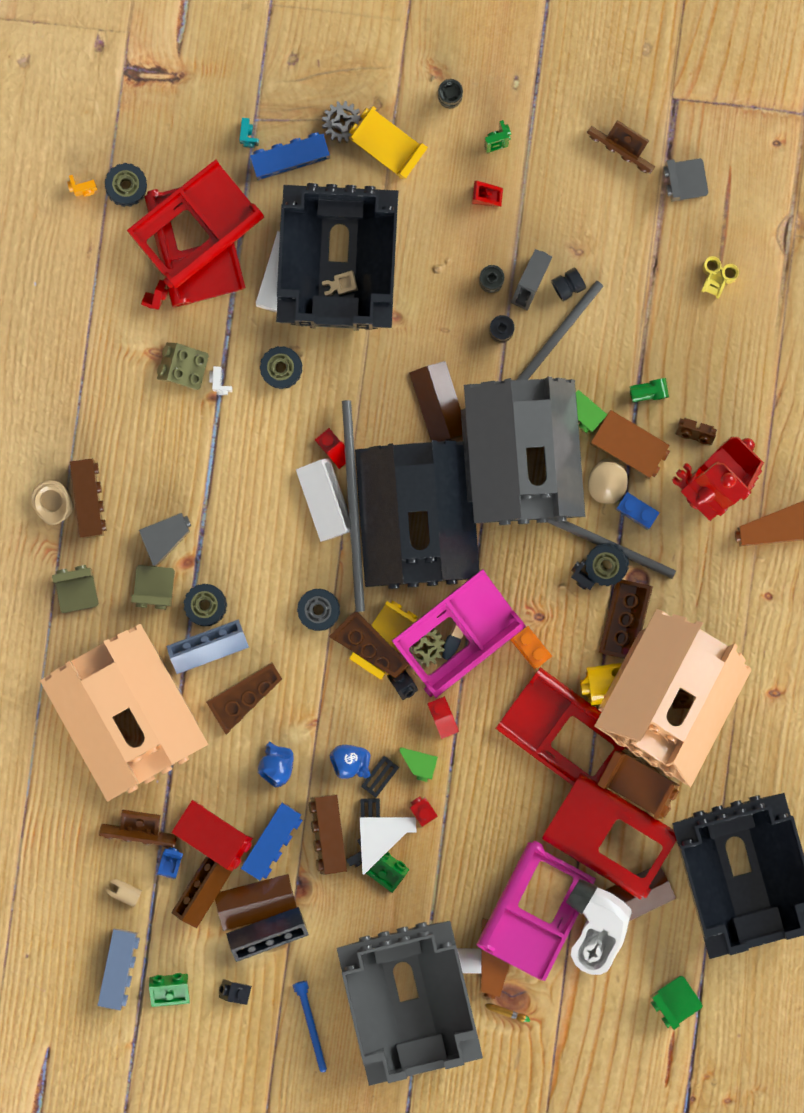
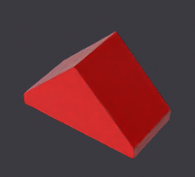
(487, 194)

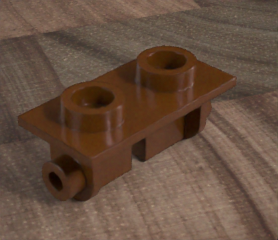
(704, 434)

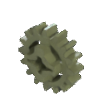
(431, 644)

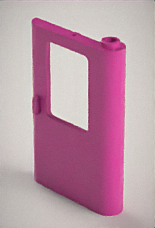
(481, 617)
(520, 936)

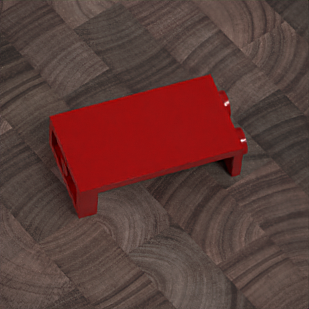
(212, 836)

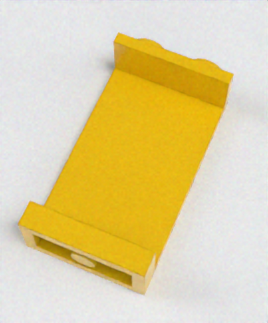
(386, 143)
(389, 624)

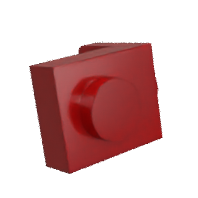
(155, 300)

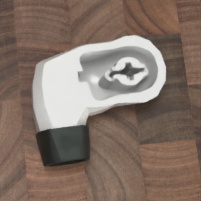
(603, 930)

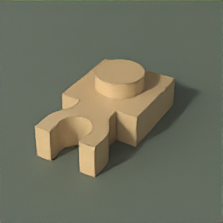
(343, 283)

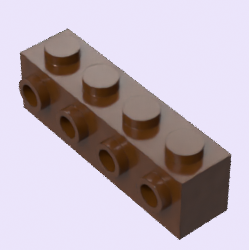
(87, 498)
(328, 834)
(201, 892)

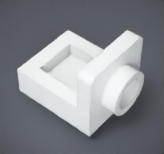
(216, 378)

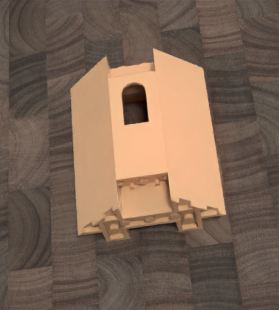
(661, 661)
(108, 681)

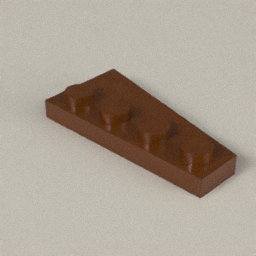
(366, 642)
(236, 701)

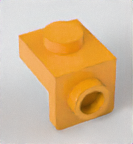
(85, 189)

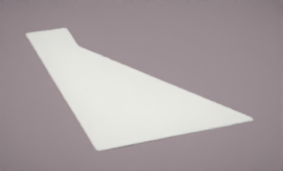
(380, 835)

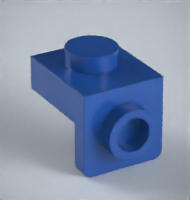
(170, 863)

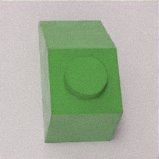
(588, 413)
(419, 763)

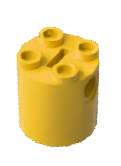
(598, 681)

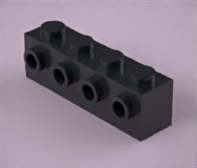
(267, 933)

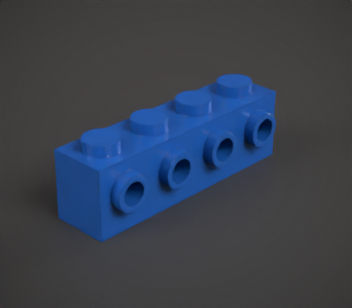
(290, 156)
(271, 841)

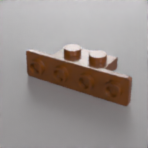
(625, 142)
(139, 828)

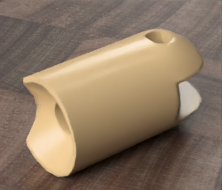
(125, 893)

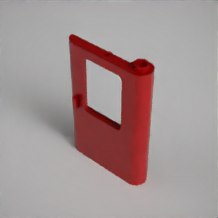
(215, 205)
(215, 279)
(540, 716)
(586, 821)

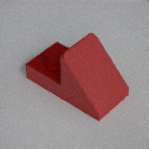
(332, 447)

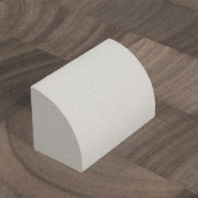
(470, 960)

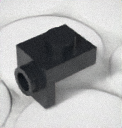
(582, 579)
(403, 685)
(356, 859)
(234, 992)

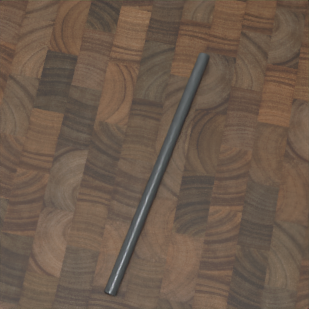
(561, 331)
(353, 506)
(596, 539)

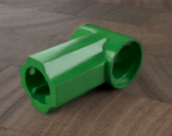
(653, 390)

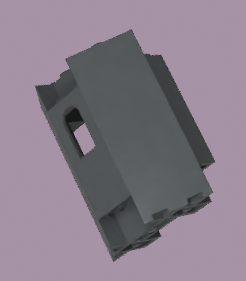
(497, 429)
(416, 1033)

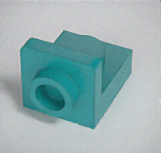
(247, 130)

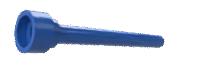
(301, 989)

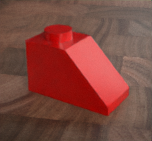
(443, 717)

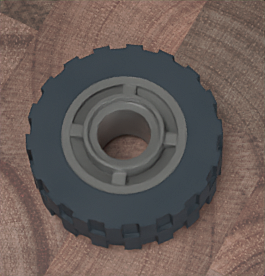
(306, 609)

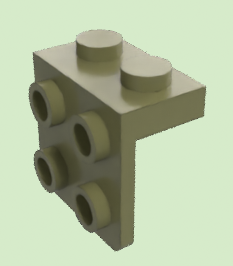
(182, 365)
(153, 586)
(75, 589)

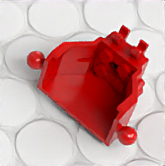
(722, 478)

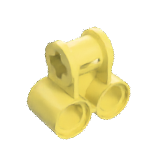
(716, 279)

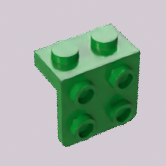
(676, 1002)

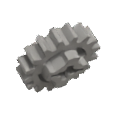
(335, 123)

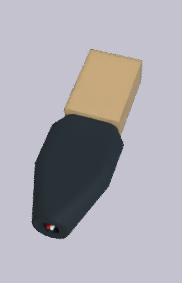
(452, 642)

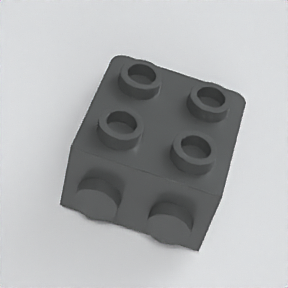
(685, 179)

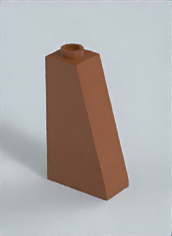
(777, 527)
(492, 971)

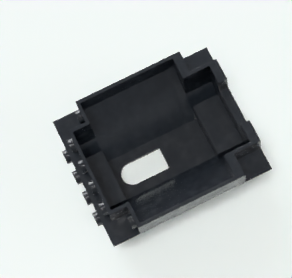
(304, 261)
(414, 480)
(752, 906)

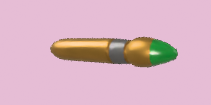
(507, 1012)

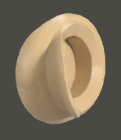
(607, 481)
(52, 502)

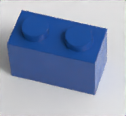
(637, 511)

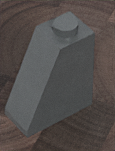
(531, 279)
(164, 536)

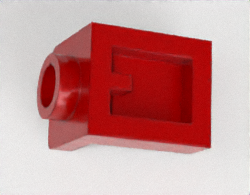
(422, 810)

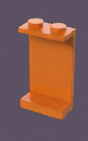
(531, 648)

